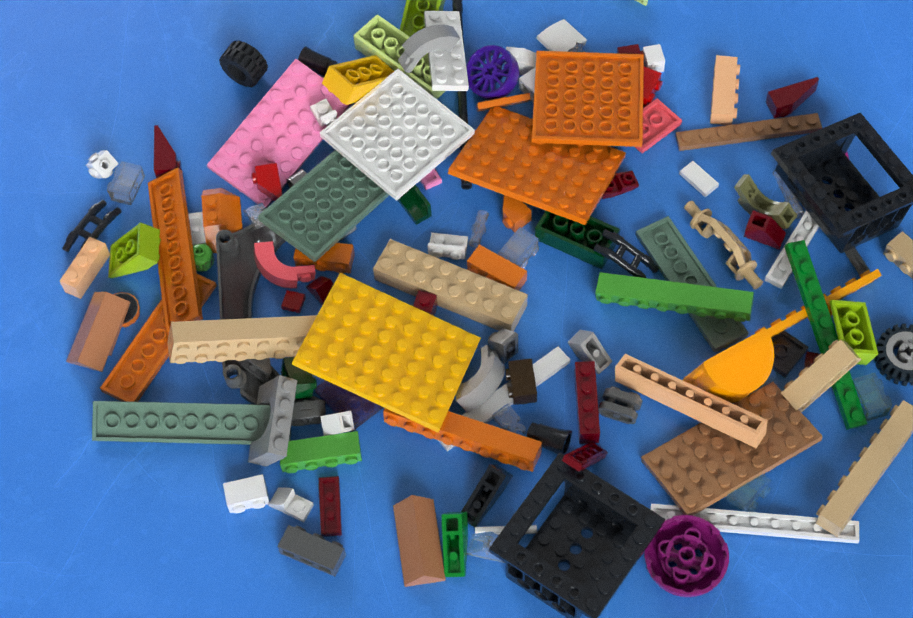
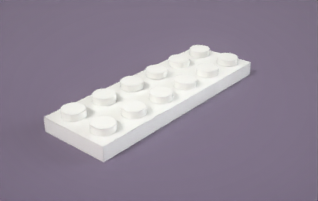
(447, 68)

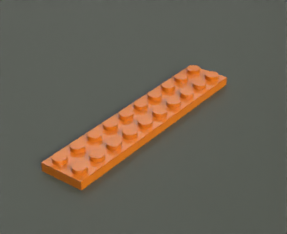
(176, 253)

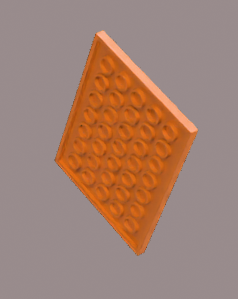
(545, 175)

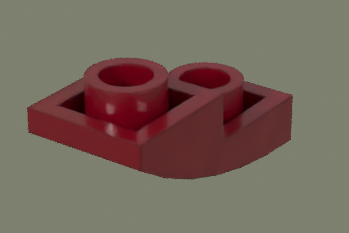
(620, 184)

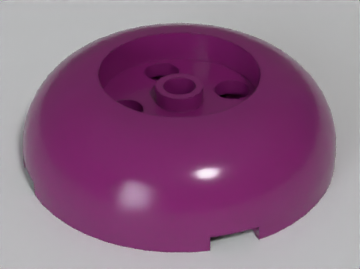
(693, 535)

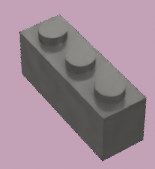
(312, 550)

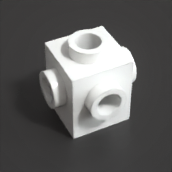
(101, 164)

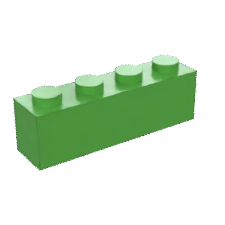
(322, 452)

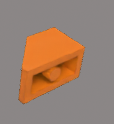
(515, 213)

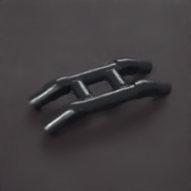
(91, 217)
(617, 257)

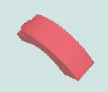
(277, 272)

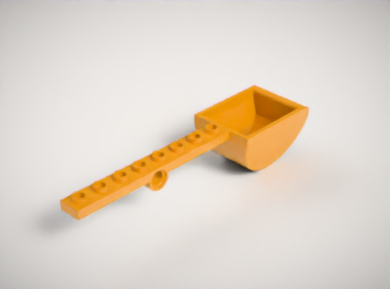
(749, 363)

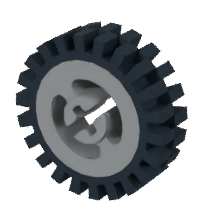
(901, 368)

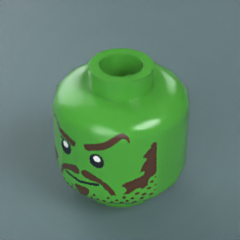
(203, 257)

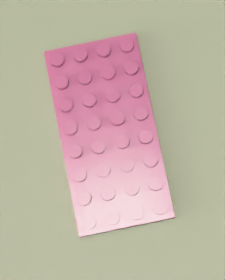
(276, 131)

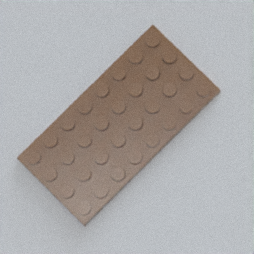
(709, 464)

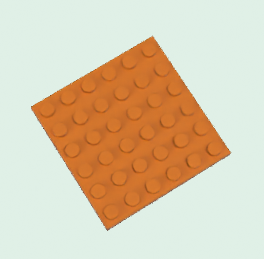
(588, 98)

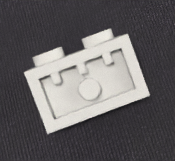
(448, 246)

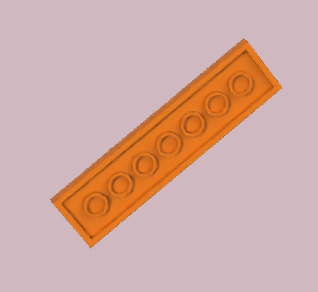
(146, 353)

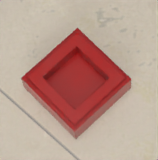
(293, 301)

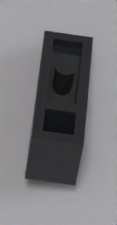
(486, 493)

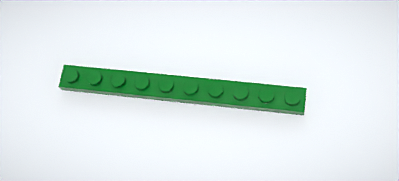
(823, 329)

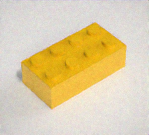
(355, 78)

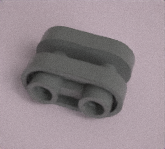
(620, 405)

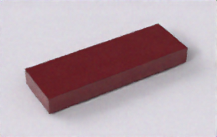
(330, 506)

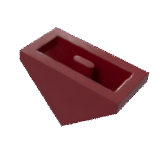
(320, 288)

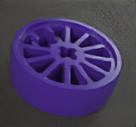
(492, 72)

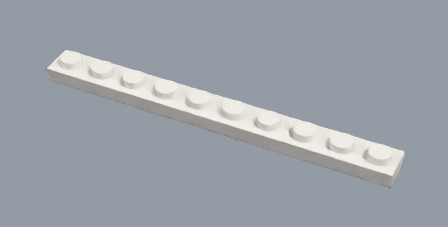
(765, 524)

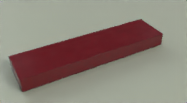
(585, 456)

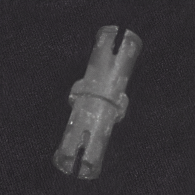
(478, 228)

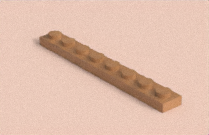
(748, 131)

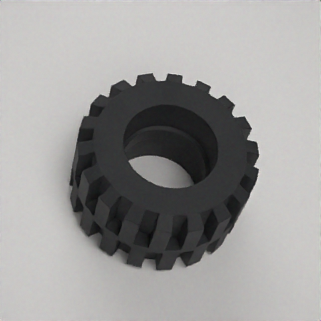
(243, 63)

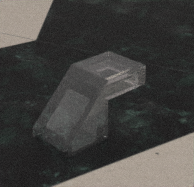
(252, 213)

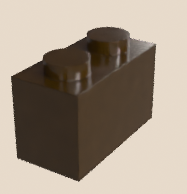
(522, 381)

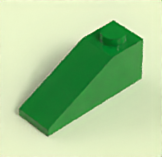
(455, 543)

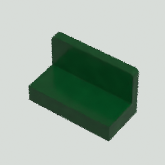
(415, 205)

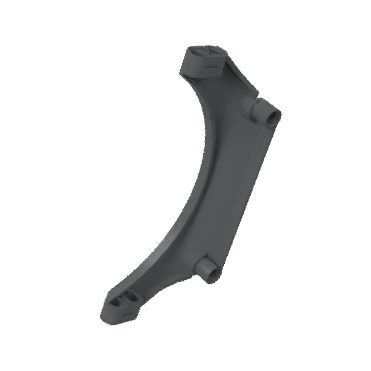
(237, 286)

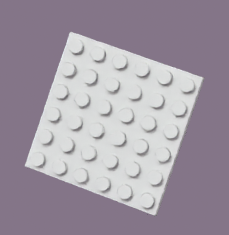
(397, 134)

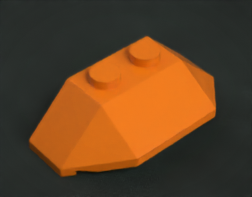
(220, 212)

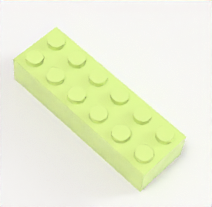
(386, 42)

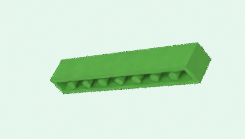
(675, 296)

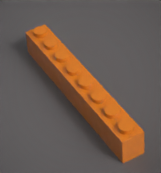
(476, 437)

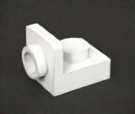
(323, 113)

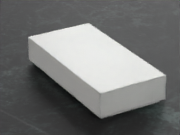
(699, 178)

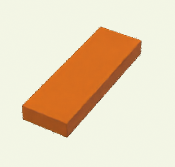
(503, 102)

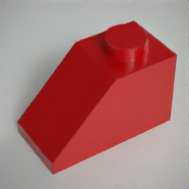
(268, 180)

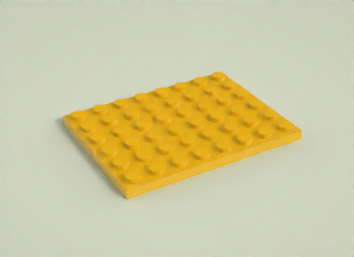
(387, 352)

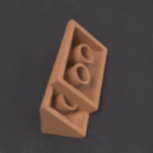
(98, 331)
(418, 541)

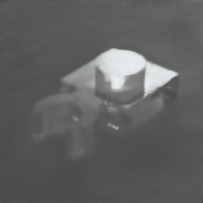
(508, 419)

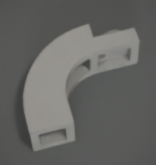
(427, 40)
(483, 383)

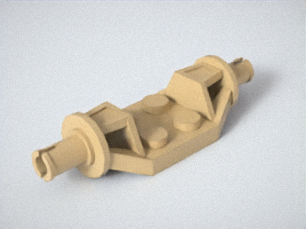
(740, 255)

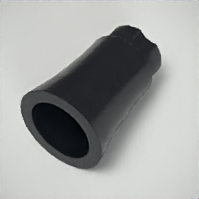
(315, 61)
(552, 438)

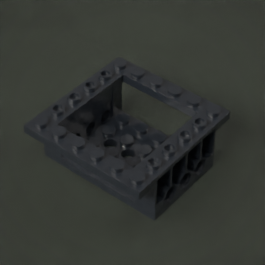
(822, 157)
(620, 536)

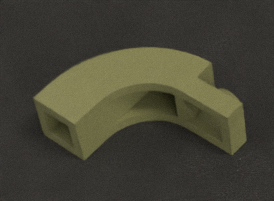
(753, 199)

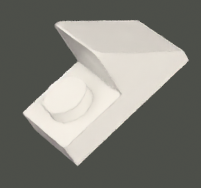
(291, 504)

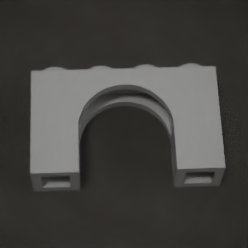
(273, 444)

